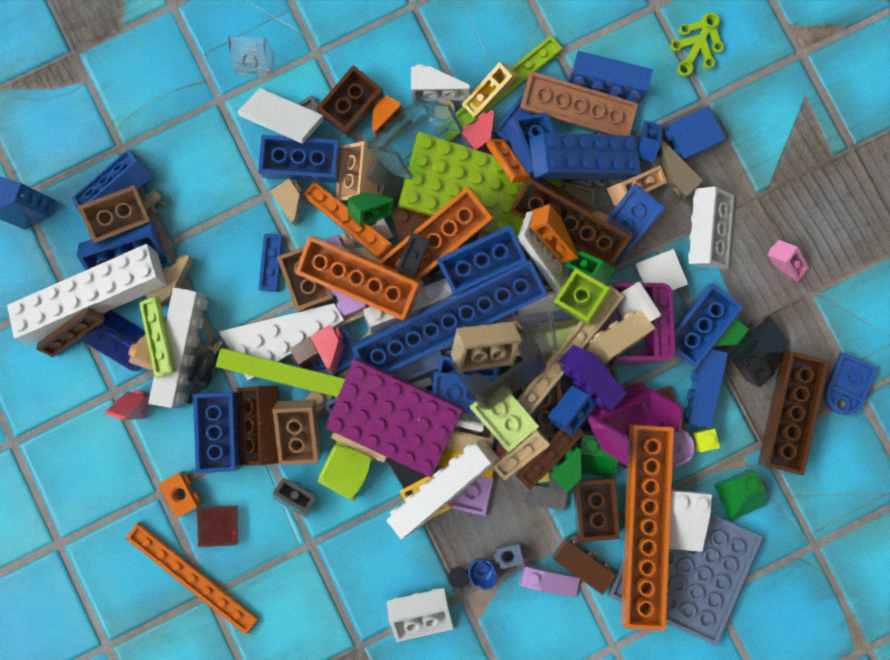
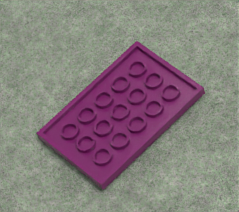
(393, 417)

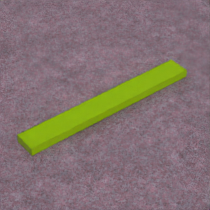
(531, 62)
(279, 372)

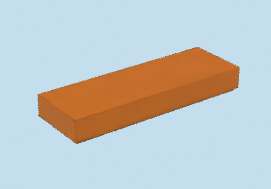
(507, 160)

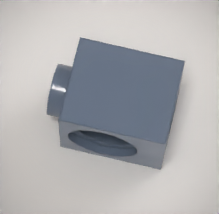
(517, 558)

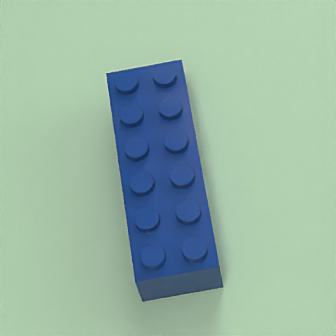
(584, 156)

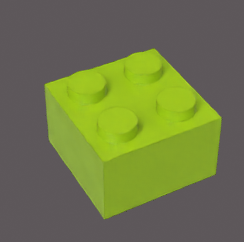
(582, 297)

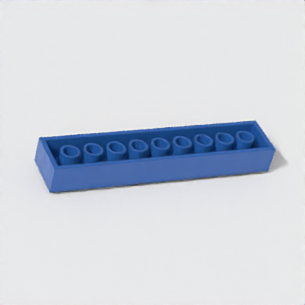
(438, 322)

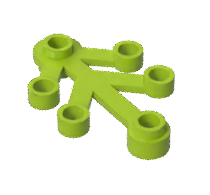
(698, 42)

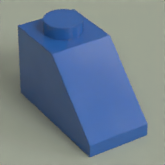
(649, 141)

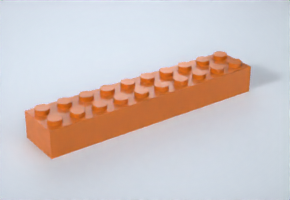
(647, 527)

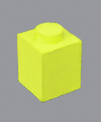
(705, 440)

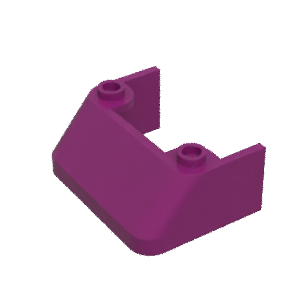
(660, 342)
(637, 407)

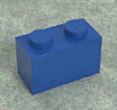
(572, 410)

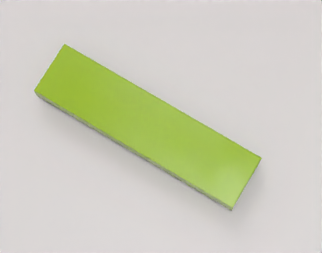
(157, 337)

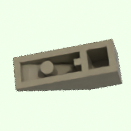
(679, 175)

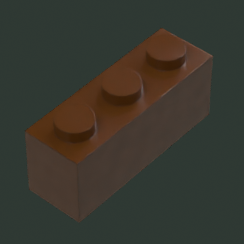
(584, 565)

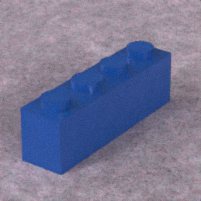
(705, 390)

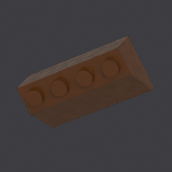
(256, 425)

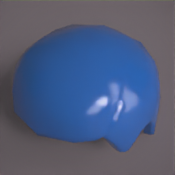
(483, 573)

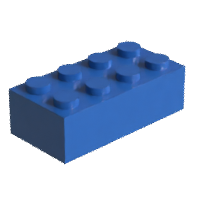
(611, 76)
(287, 159)
(216, 432)

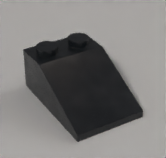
(760, 352)

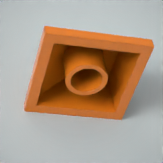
(384, 112)

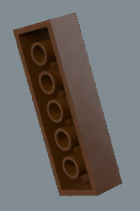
(587, 226)
(793, 412)

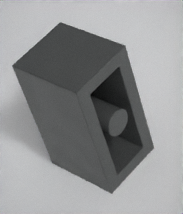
(294, 497)

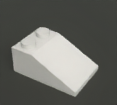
(435, 85)
(689, 519)

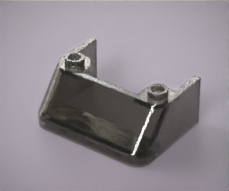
(490, 394)

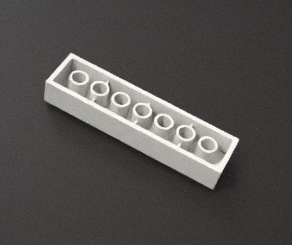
(98, 288)

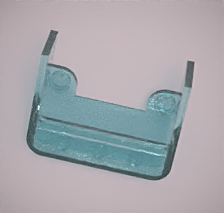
(397, 139)

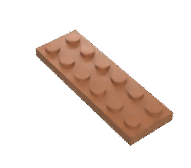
(578, 105)

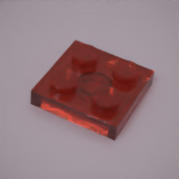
(217, 526)

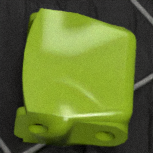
(345, 470)

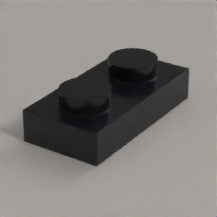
(413, 255)

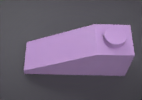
(548, 580)

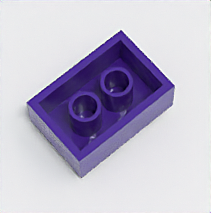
(591, 377)

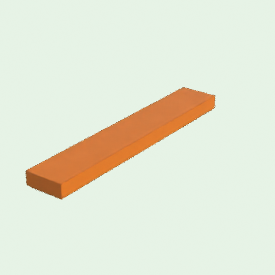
(337, 212)

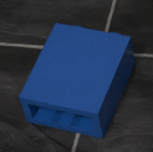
(694, 134)

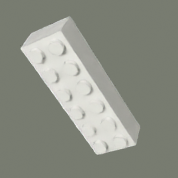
(182, 327)
(441, 490)

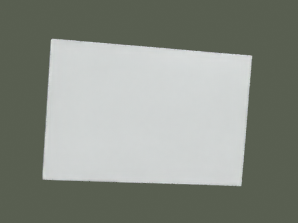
(636, 299)

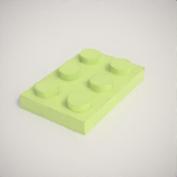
(507, 422)

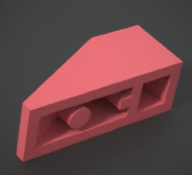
(130, 406)

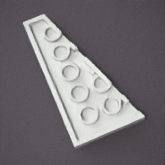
(276, 336)

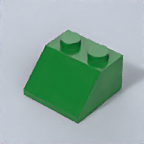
(594, 459)

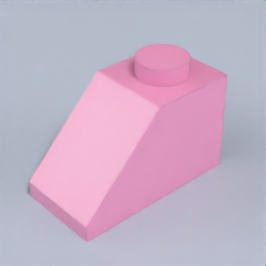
(788, 260)

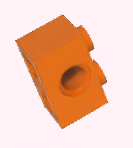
(170, 489)

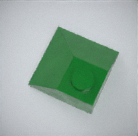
(741, 493)

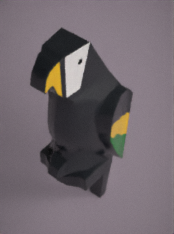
(204, 368)

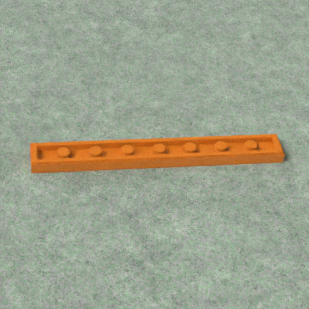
(192, 578)

